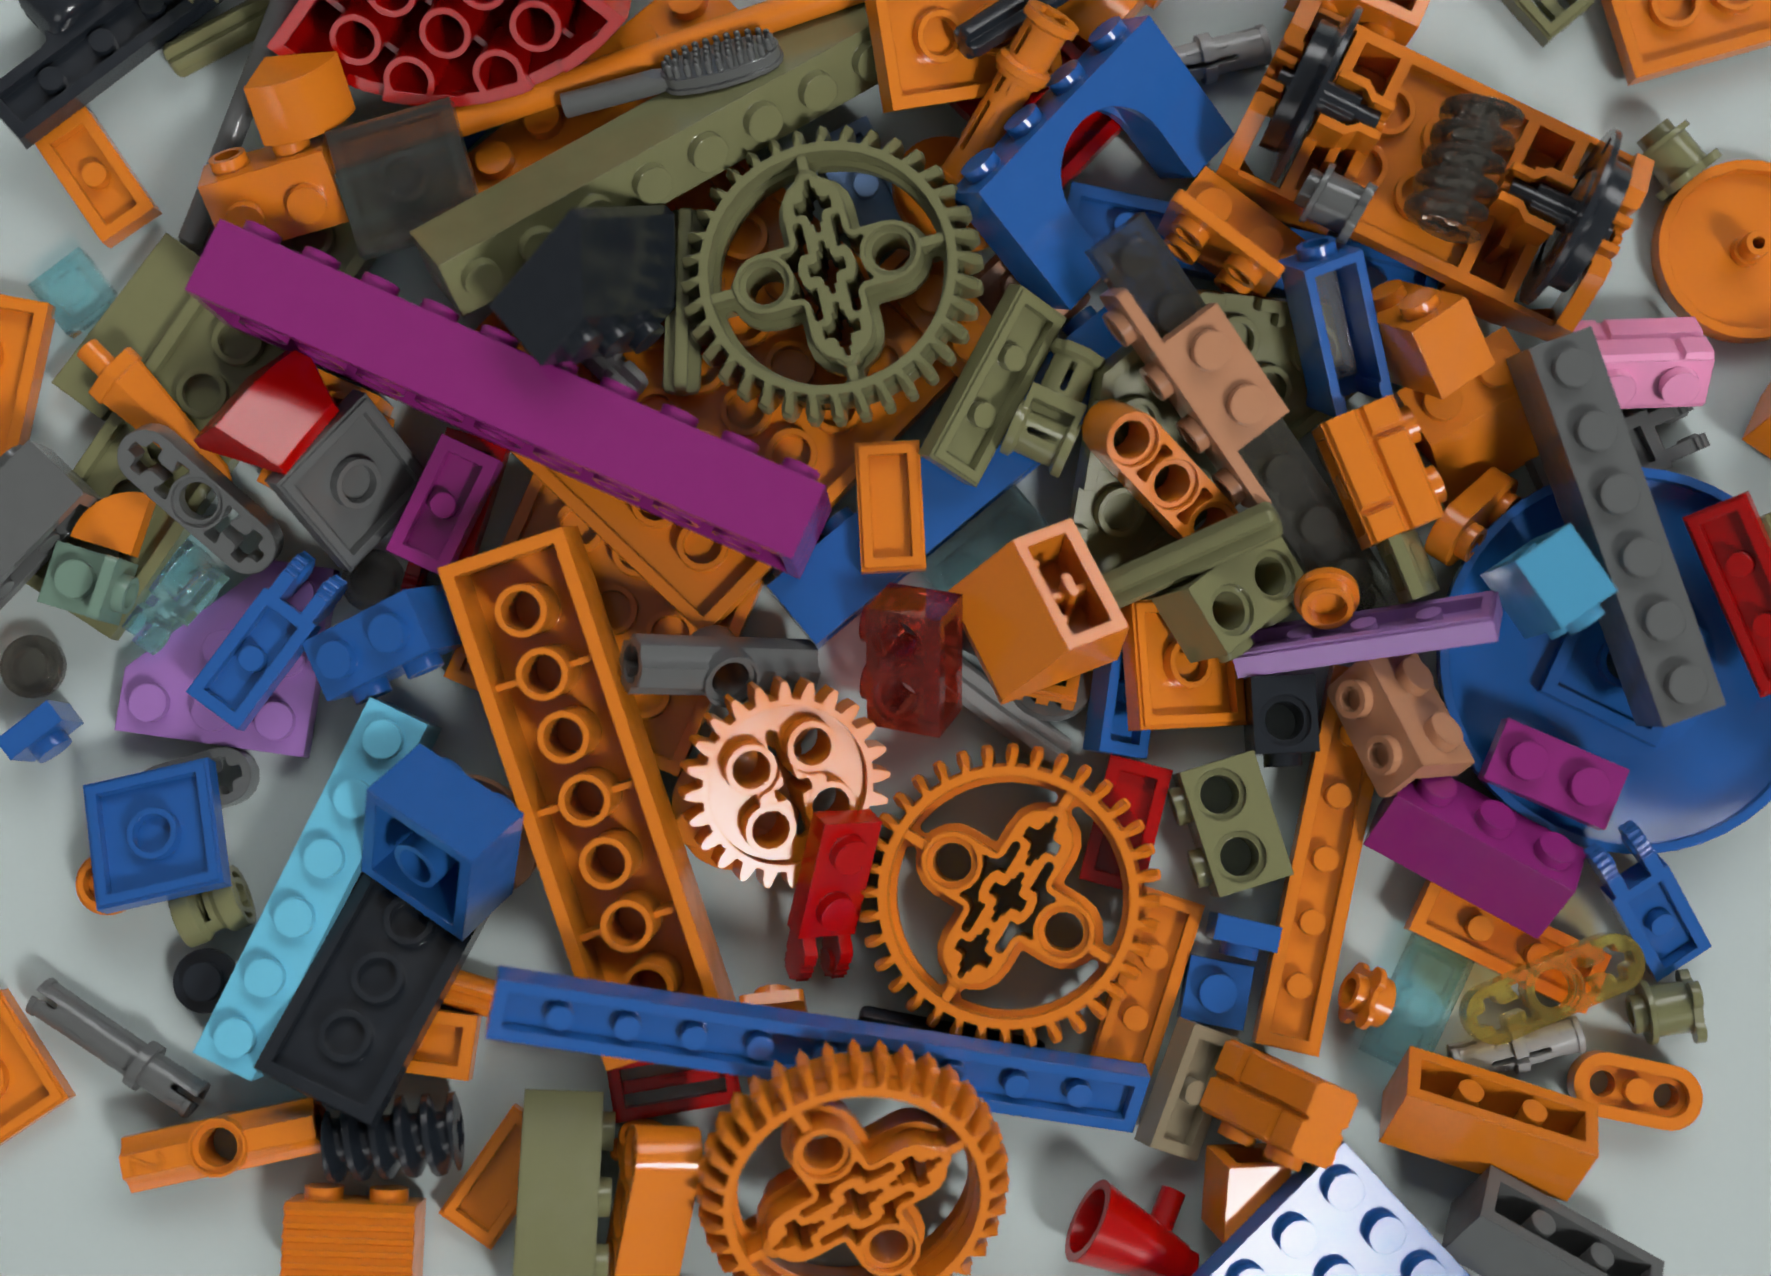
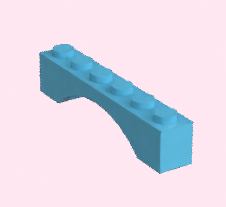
(308, 891)

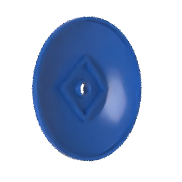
(1683, 777)

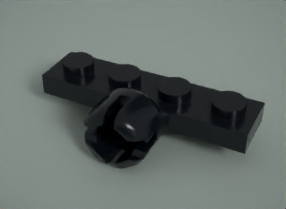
(85, 54)

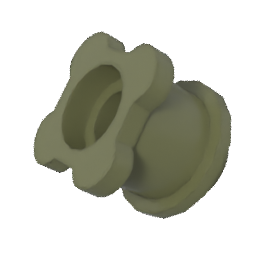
(1675, 156)
(1667, 1009)

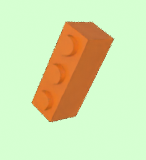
(1489, 1119)

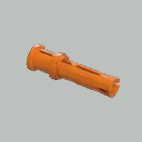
(1020, 72)

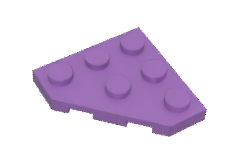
(156, 685)

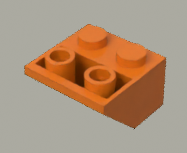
(1040, 612)

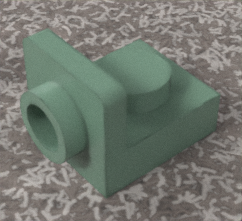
(89, 583)

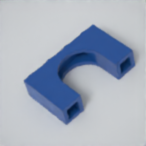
(1018, 183)

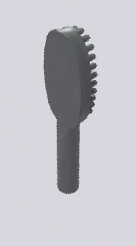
(690, 73)

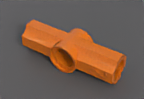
(188, 1151)

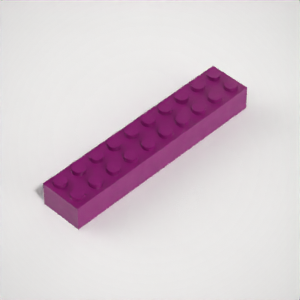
(511, 399)

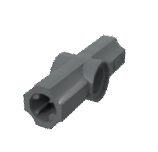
(713, 663)

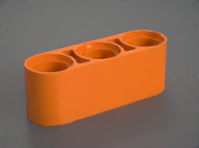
(1141, 458)
(654, 1200)

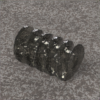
(1457, 163)

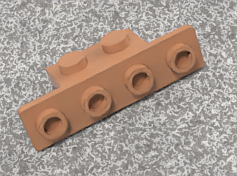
(1209, 383)

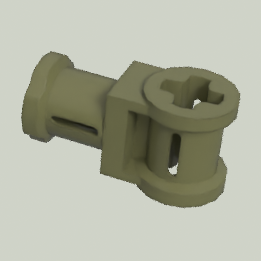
(1049, 417)

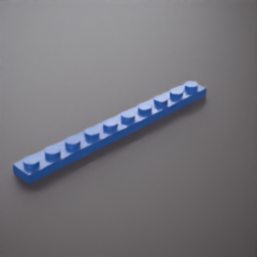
(749, 1037)

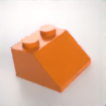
(1476, 424)

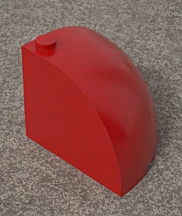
(450, 47)

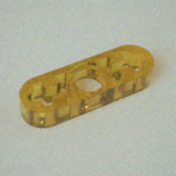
(1588, 953)

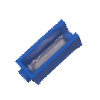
(1334, 324)

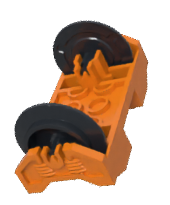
(1375, 128)

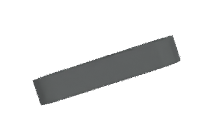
(177, 453)

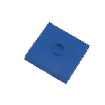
(156, 835)

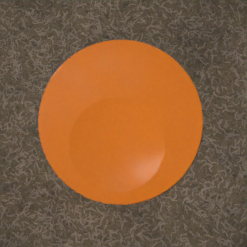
(1717, 251)

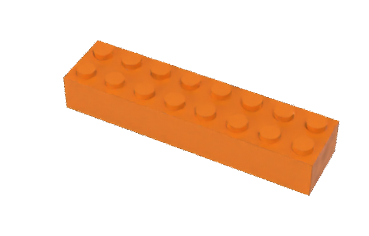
(582, 768)

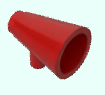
(1125, 1239)

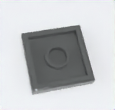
(350, 482)

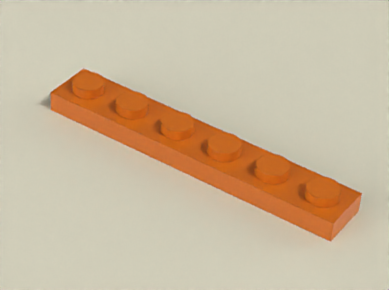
(1319, 893)

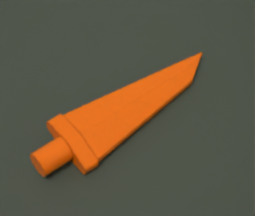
(137, 396)

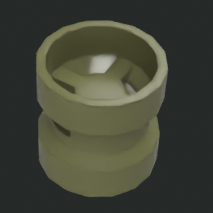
(205, 913)

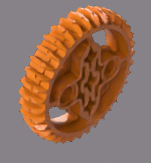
(947, 996)
(859, 1179)

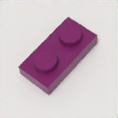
(444, 505)
(1553, 774)

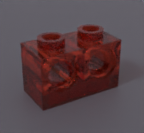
(924, 662)

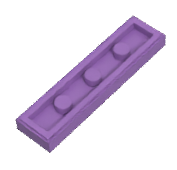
(1375, 634)

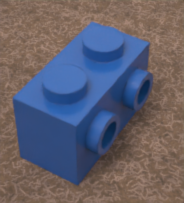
(384, 643)

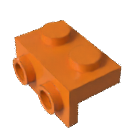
(275, 186)

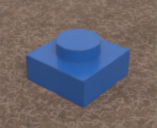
(41, 733)
(1242, 936)
(1215, 992)

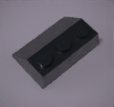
(594, 285)

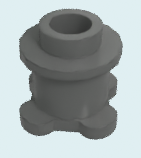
(1334, 201)

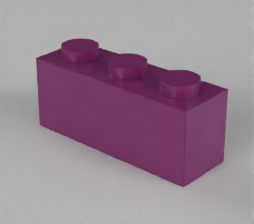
(1478, 851)

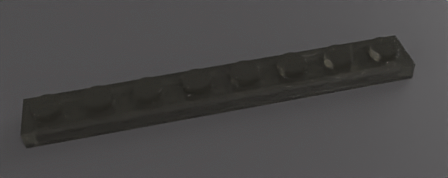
(1309, 512)

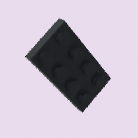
(365, 1003)

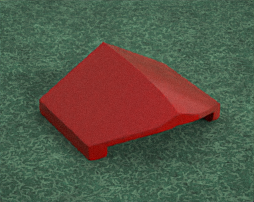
(272, 415)

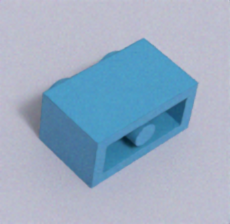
(1551, 584)

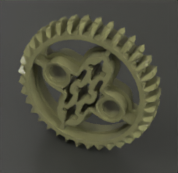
(802, 165)

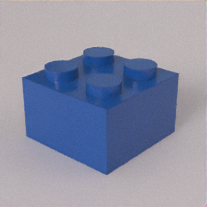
(441, 840)

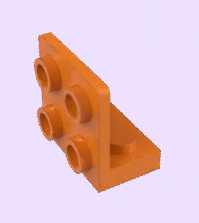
(1227, 235)

